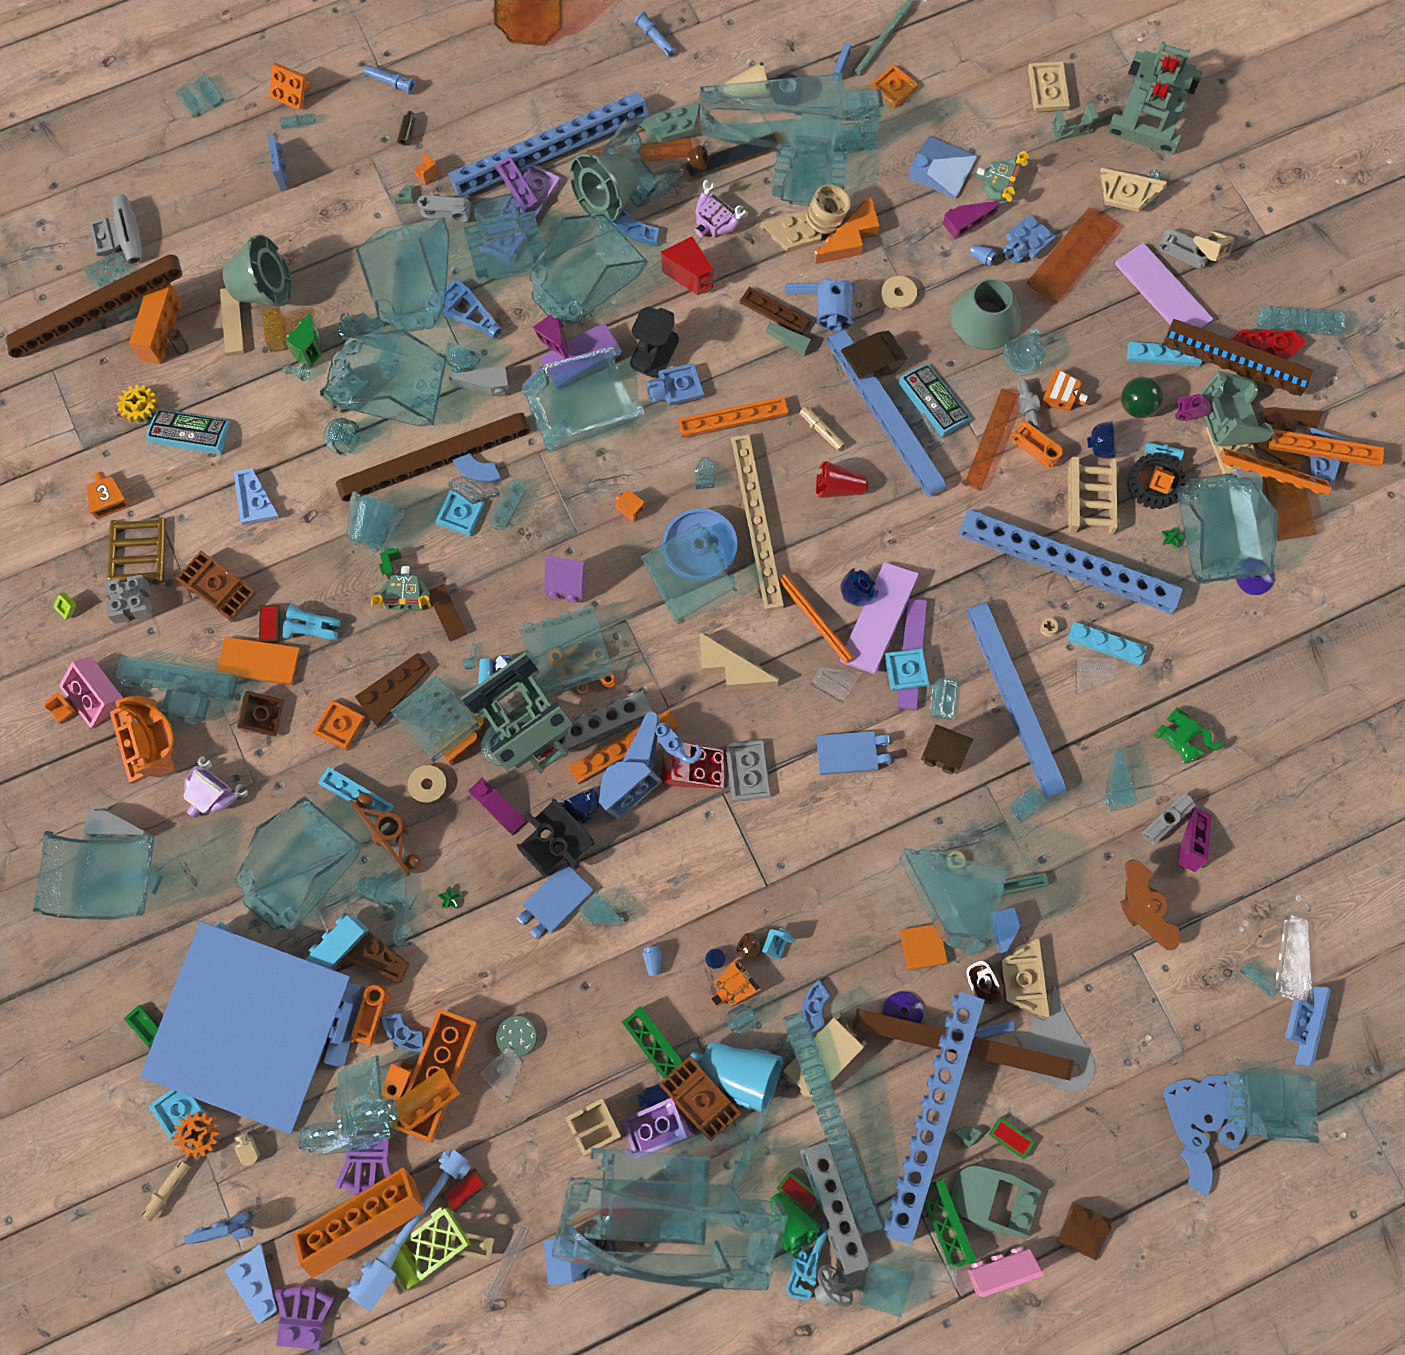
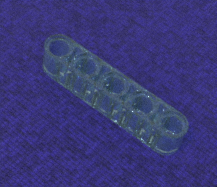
(1301, 320)

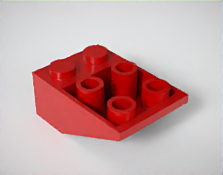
(704, 773)

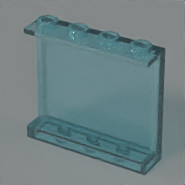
(689, 572)
(567, 650)

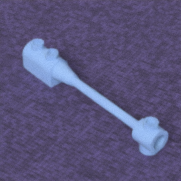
(377, 1273)

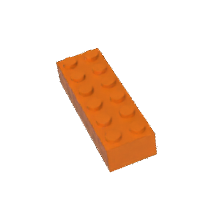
(444, 1048)
(357, 1222)

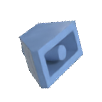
(1006, 928)

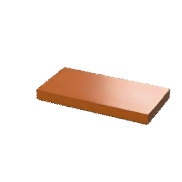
(259, 660)

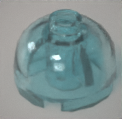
(461, 359)
(341, 436)

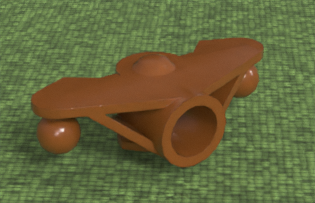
(365, 800)
(1147, 906)

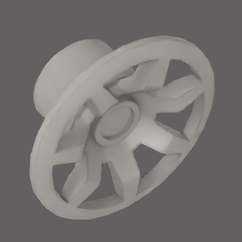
(830, 1291)

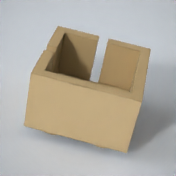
(594, 1127)

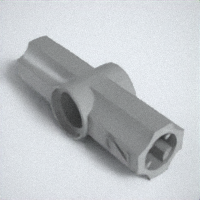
(1176, 811)

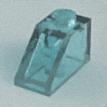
(599, 913)

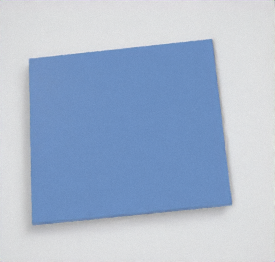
(245, 1027)

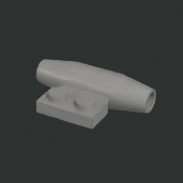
(117, 232)

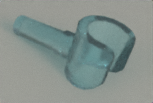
(469, 663)

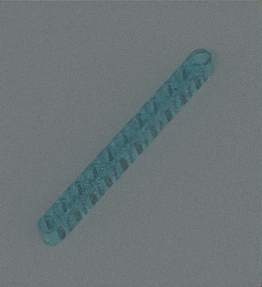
(833, 1123)

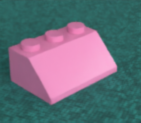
(90, 691)
(1004, 1271)

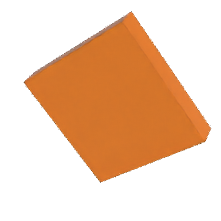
(894, 86)
(339, 725)
(922, 947)

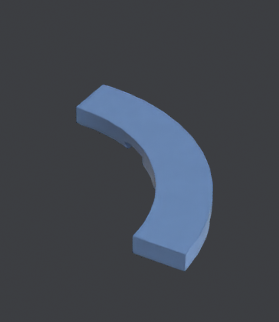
(636, 229)

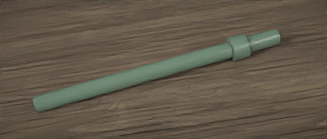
(901, 13)

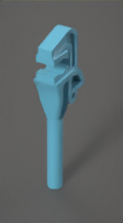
(806, 1268)

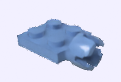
(1027, 239)
(676, 385)
(234, 1227)

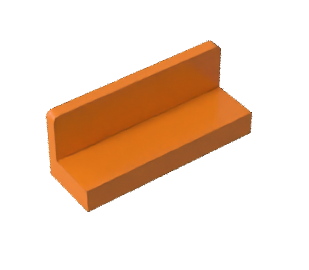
(425, 1099)

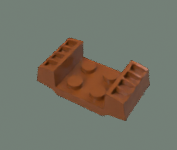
(216, 586)
(700, 1098)

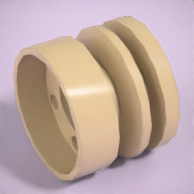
(828, 209)

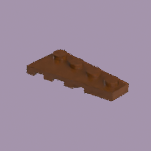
(392, 688)
(378, 957)

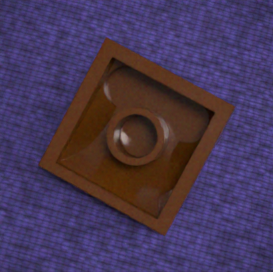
(260, 713)
(1084, 1231)

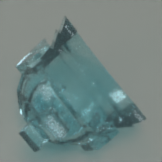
(1025, 352)

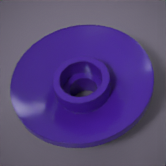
(1256, 585)
(904, 999)

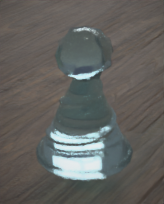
(301, 371)

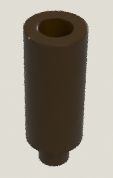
(406, 129)
(177, 341)

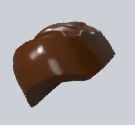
(985, 982)

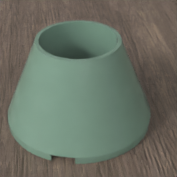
(603, 183)
(258, 274)
(982, 328)

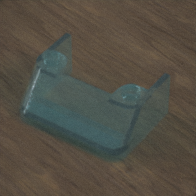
(627, 142)

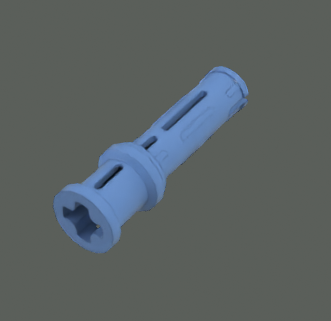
(650, 29)
(397, 80)

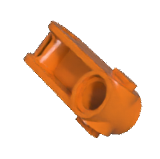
(1037, 444)
(369, 1015)

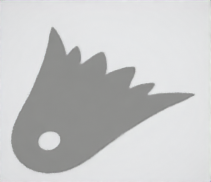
(1058, 1038)

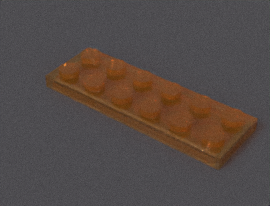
(1072, 255)

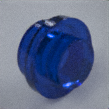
(715, 958)

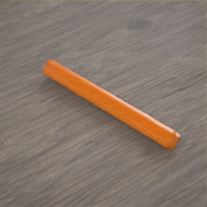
(815, 618)

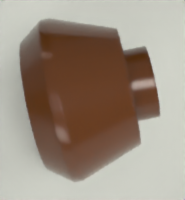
(699, 157)
(749, 946)

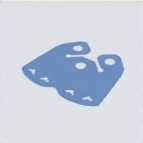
(1192, 1106)

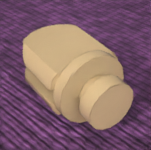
(247, 1150)

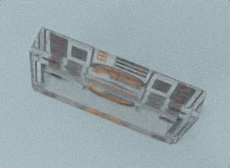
(926, 433)

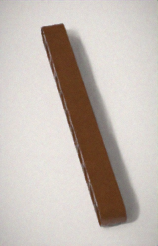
(94, 306)
(433, 456)
(980, 1048)

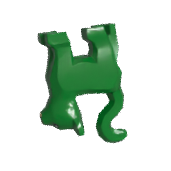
(1185, 732)

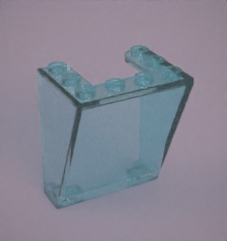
(579, 398)
(647, 1223)

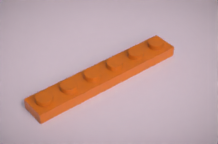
(732, 417)
(1327, 448)
(1281, 473)
(612, 752)

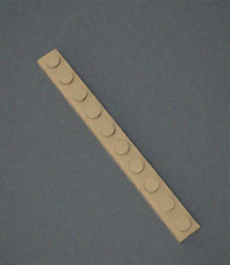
(757, 523)

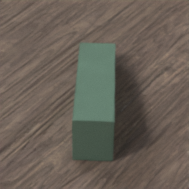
(791, 339)
(1025, 883)

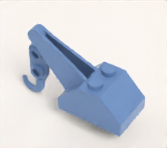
(634, 778)

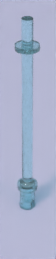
(787, 1051)

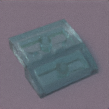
(200, 96)

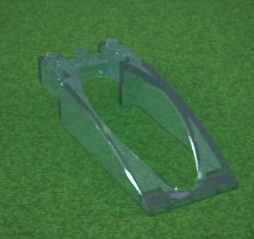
(803, 94)
(711, 1201)

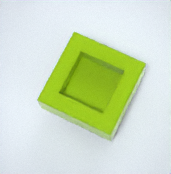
(65, 605)

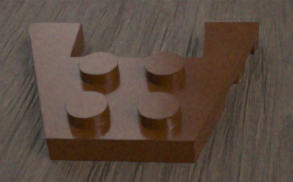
(1287, 421)

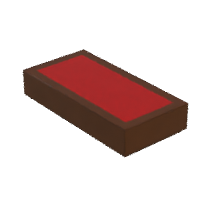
(269, 623)
(464, 1190)

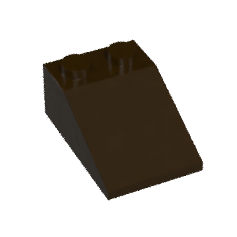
(875, 355)
(946, 749)

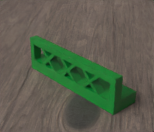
(658, 1037)
(956, 1226)

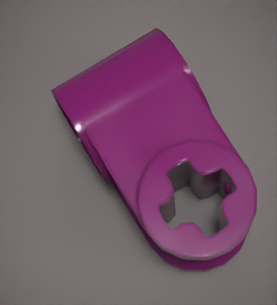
(1192, 407)

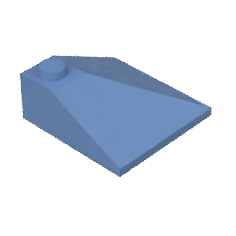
(941, 167)

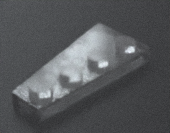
(1294, 967)

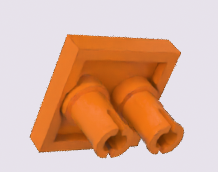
(288, 86)

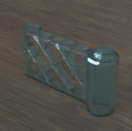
(102, 265)

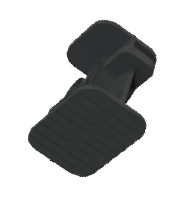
(656, 341)
(564, 831)

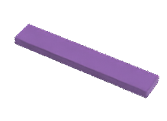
(912, 640)

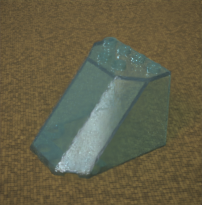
(583, 267)
(407, 272)
(388, 377)
(1227, 528)
(294, 863)
(957, 896)

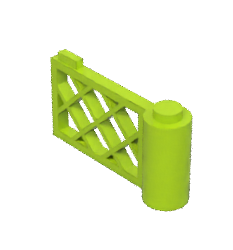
(408, 1268)

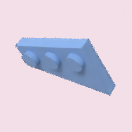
(252, 499)
(254, 1284)

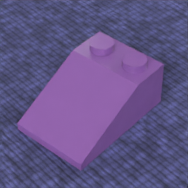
(565, 579)
(658, 1127)

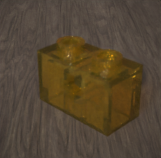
(274, 329)

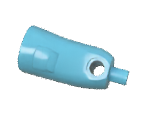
(742, 1073)

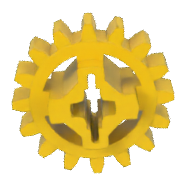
(137, 404)

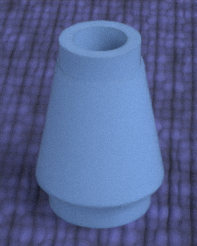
(983, 254)
(652, 959)

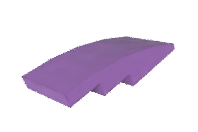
(587, 342)

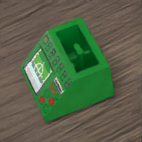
(305, 342)

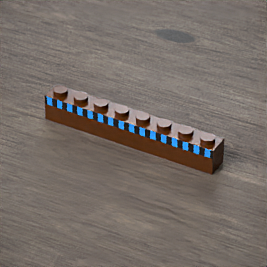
(1237, 357)

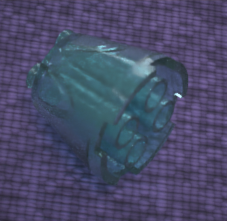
(372, 522)

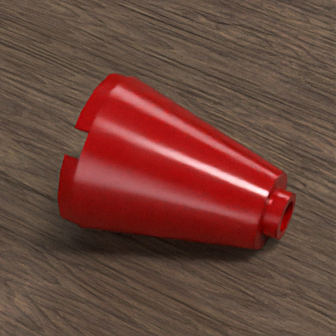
(839, 482)

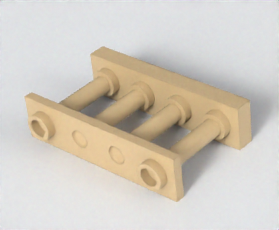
(1075, 503)

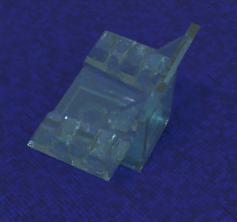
(809, 160)
(502, 239)
(1273, 1105)
(361, 1110)

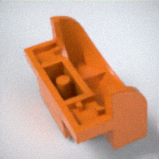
(143, 746)

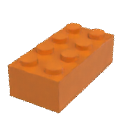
(153, 323)

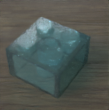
(885, 1289)

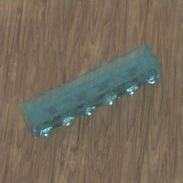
(176, 678)

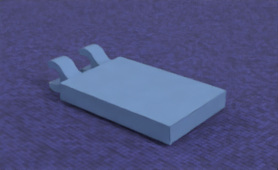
(851, 752)
(555, 900)

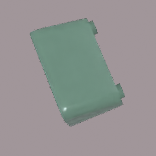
(1232, 414)

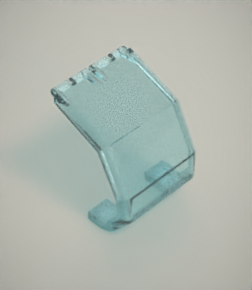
(93, 878)

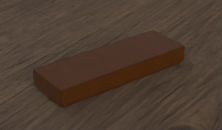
(447, 613)

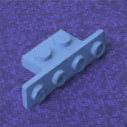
(1306, 1025)
(343, 1026)

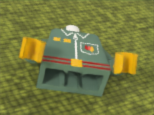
(1001, 177)
(403, 592)

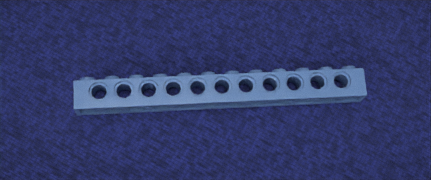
(549, 143)
(1076, 570)
(906, 1231)

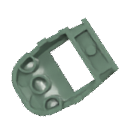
(974, 1195)

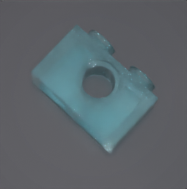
(1027, 804)

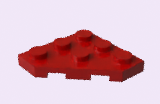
(1274, 342)

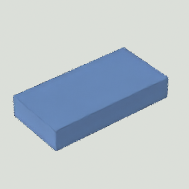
(843, 58)

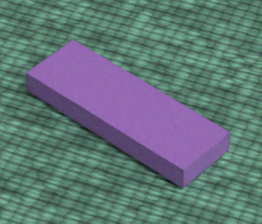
(516, 184)

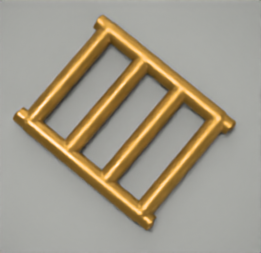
(159, 541)

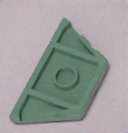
(672, 123)

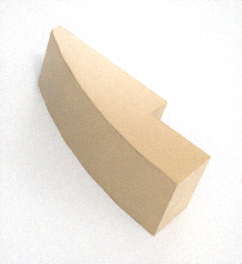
(479, 1247)

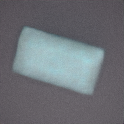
(943, 699)

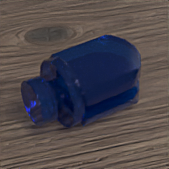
(652, 1096)

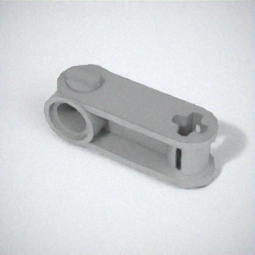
(449, 207)
(1182, 248)

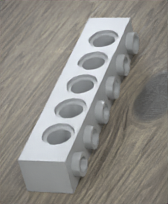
(588, 735)
(839, 1241)

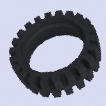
(1143, 496)

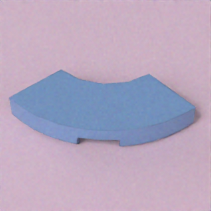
(477, 471)
(814, 1004)
(401, 1034)
(1199, 1169)

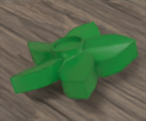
(1172, 537)
(449, 898)

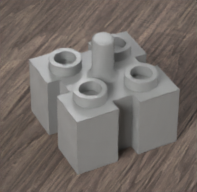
(128, 599)

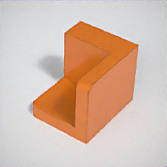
(427, 170)
(1161, 480)
(60, 707)

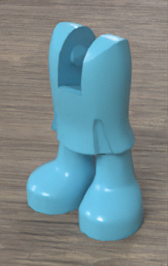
(315, 624)

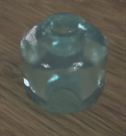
(741, 1019)

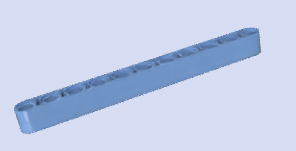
(890, 421)
(1016, 700)

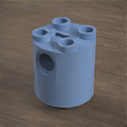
(835, 305)

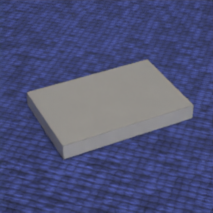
(747, 770)

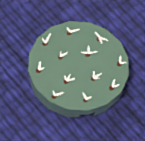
(516, 1033)

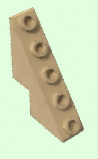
(738, 671)

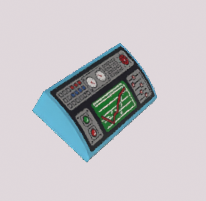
(934, 400)
(188, 431)

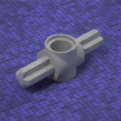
(1028, 403)

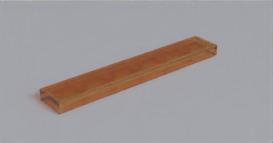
(659, 151)
(991, 439)

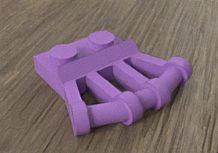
(374, 1154)
(298, 1331)

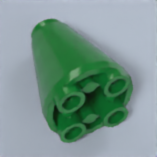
(798, 1228)

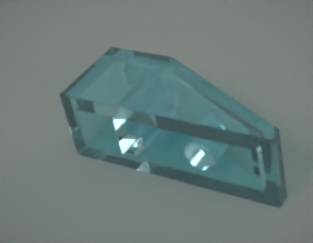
(1119, 787)

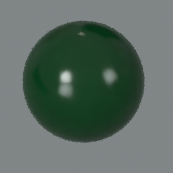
(1141, 397)

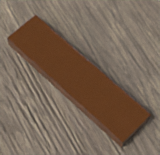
(775, 311)

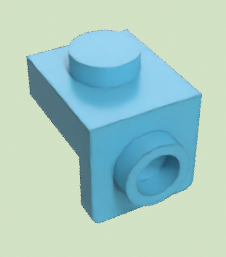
(776, 943)

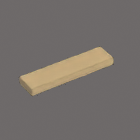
(231, 324)

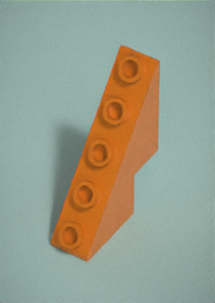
(848, 236)

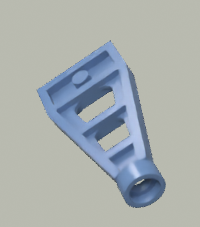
(454, 295)

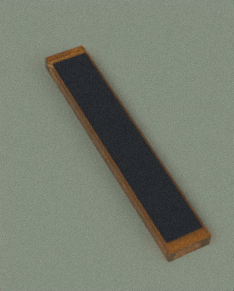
(730, 157)

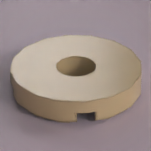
(903, 284)
(424, 773)

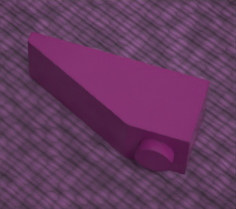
(966, 217)
(552, 335)
(496, 806)
(1195, 842)

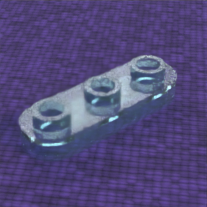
(508, 497)

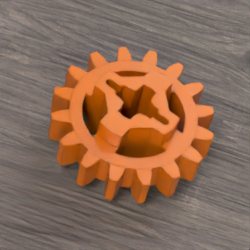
(199, 1142)

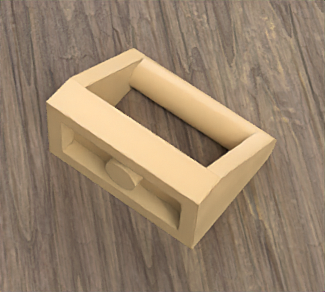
(1214, 244)

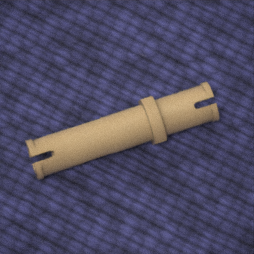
(817, 424)
(159, 1199)

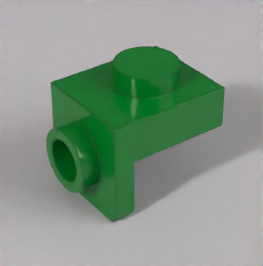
(387, 556)

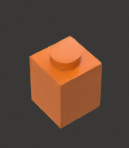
(629, 505)

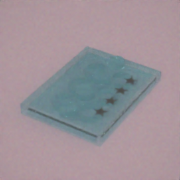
(434, 718)

